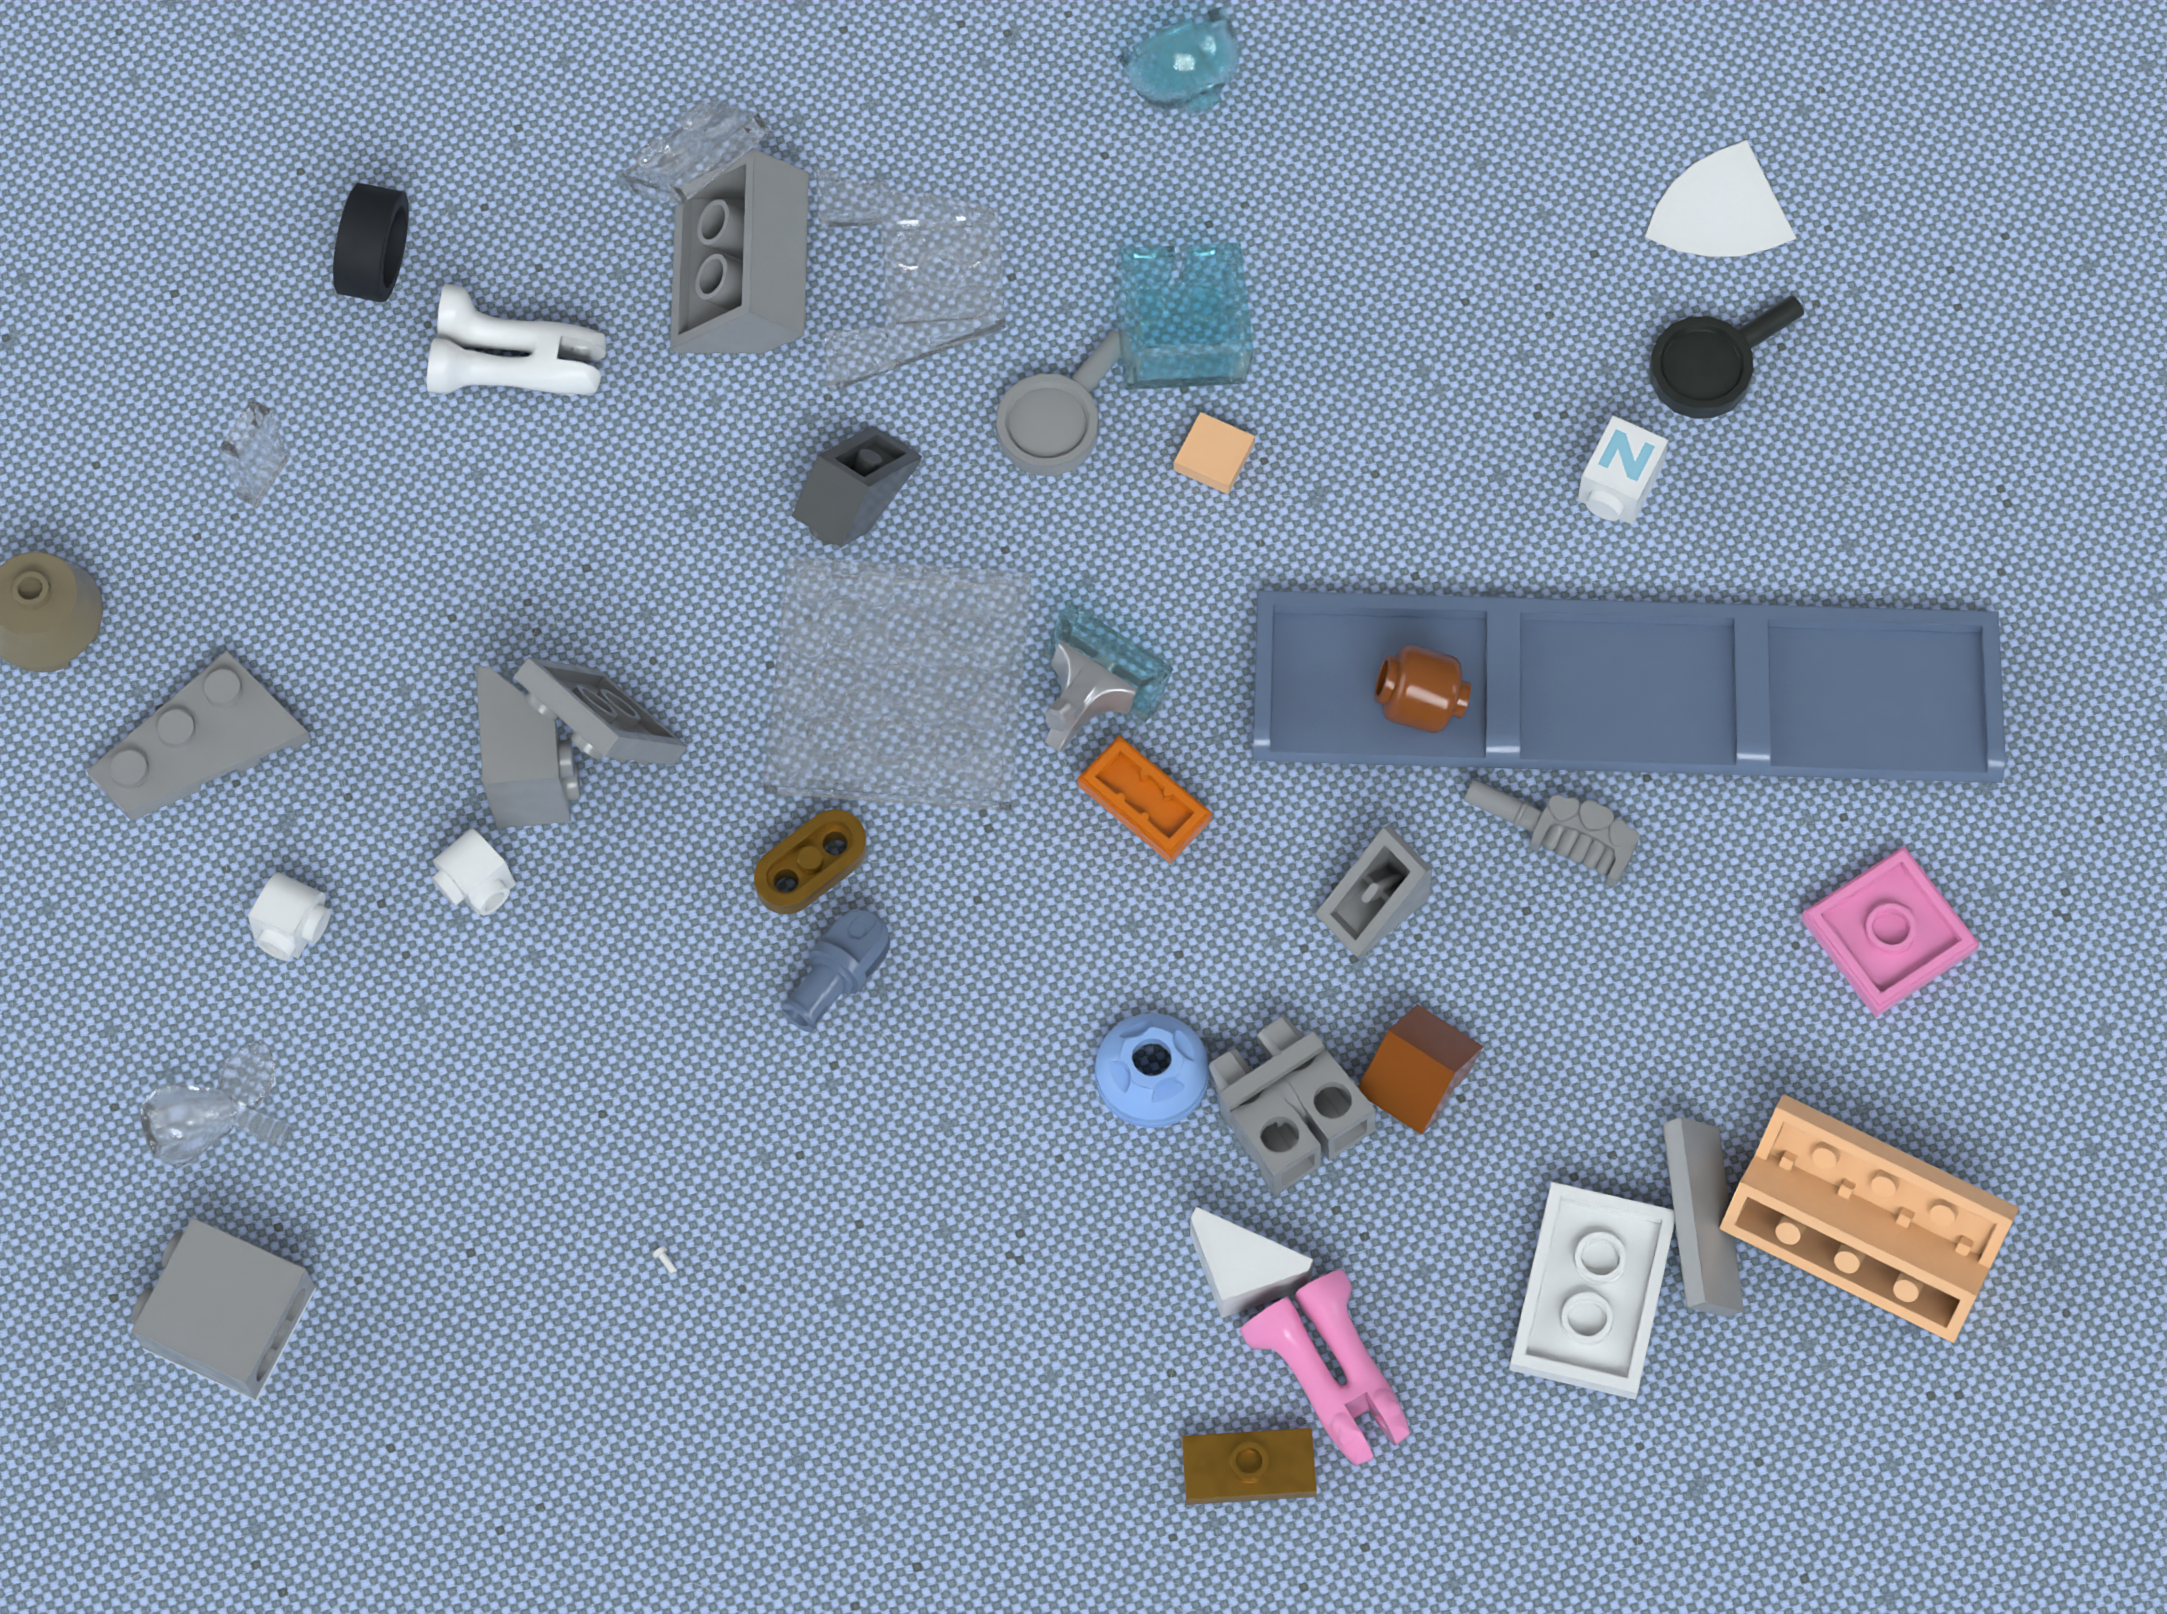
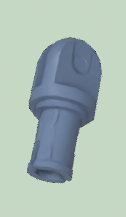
(839, 965)

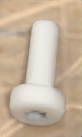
(661, 1254)

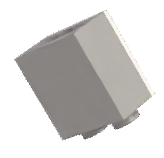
(222, 1308)

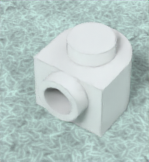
(473, 873)
(288, 917)

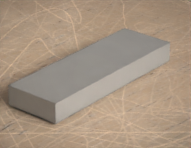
(1699, 1207)

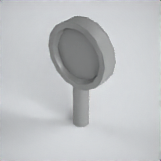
(1051, 420)

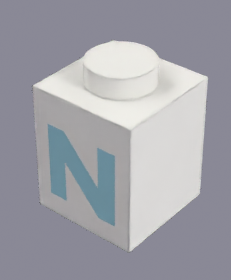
(1622, 471)

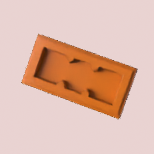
(1144, 799)

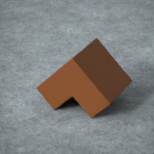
(1418, 1068)

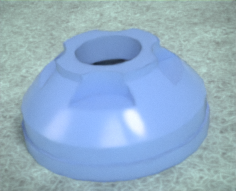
(1158, 1098)

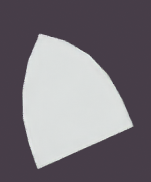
(1721, 208)

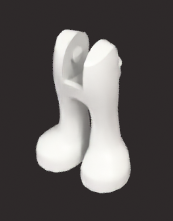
(464, 326)

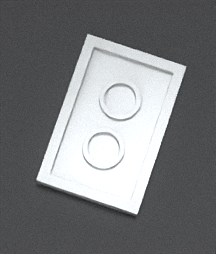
(1593, 1290)

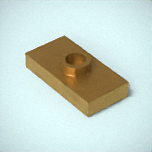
(1249, 1466)

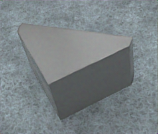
(1377, 893)

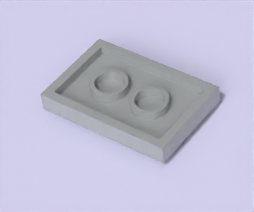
(599, 712)

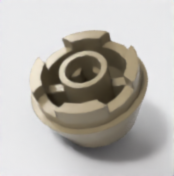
(46, 611)

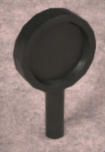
(1707, 364)

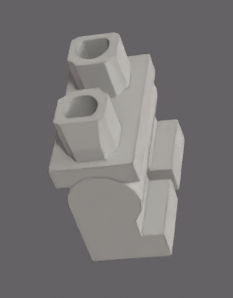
(1285, 1094)

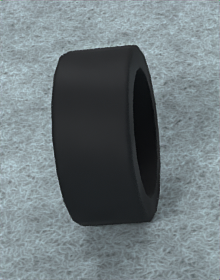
(370, 242)

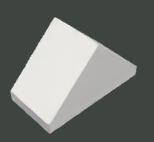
(1245, 1266)

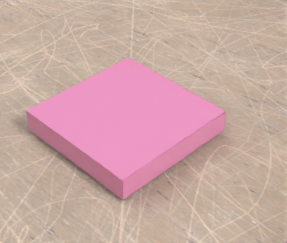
(1889, 931)

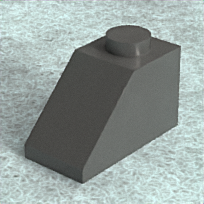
(854, 486)

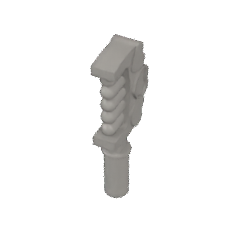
(1573, 829)

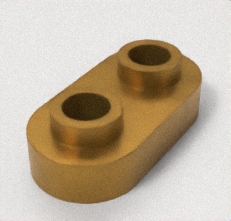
(806, 861)

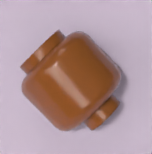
(1421, 688)

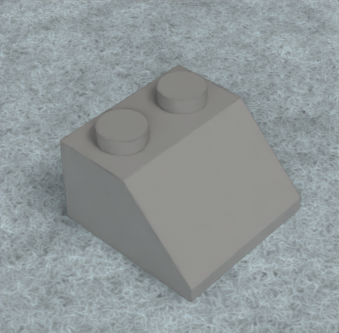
(523, 760)

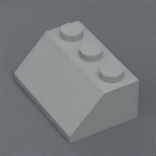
(741, 259)

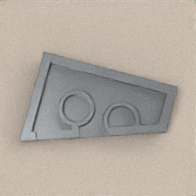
(201, 733)

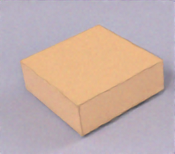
(1214, 453)

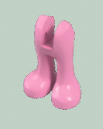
(1335, 1404)

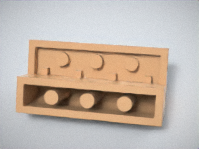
(1868, 1218)

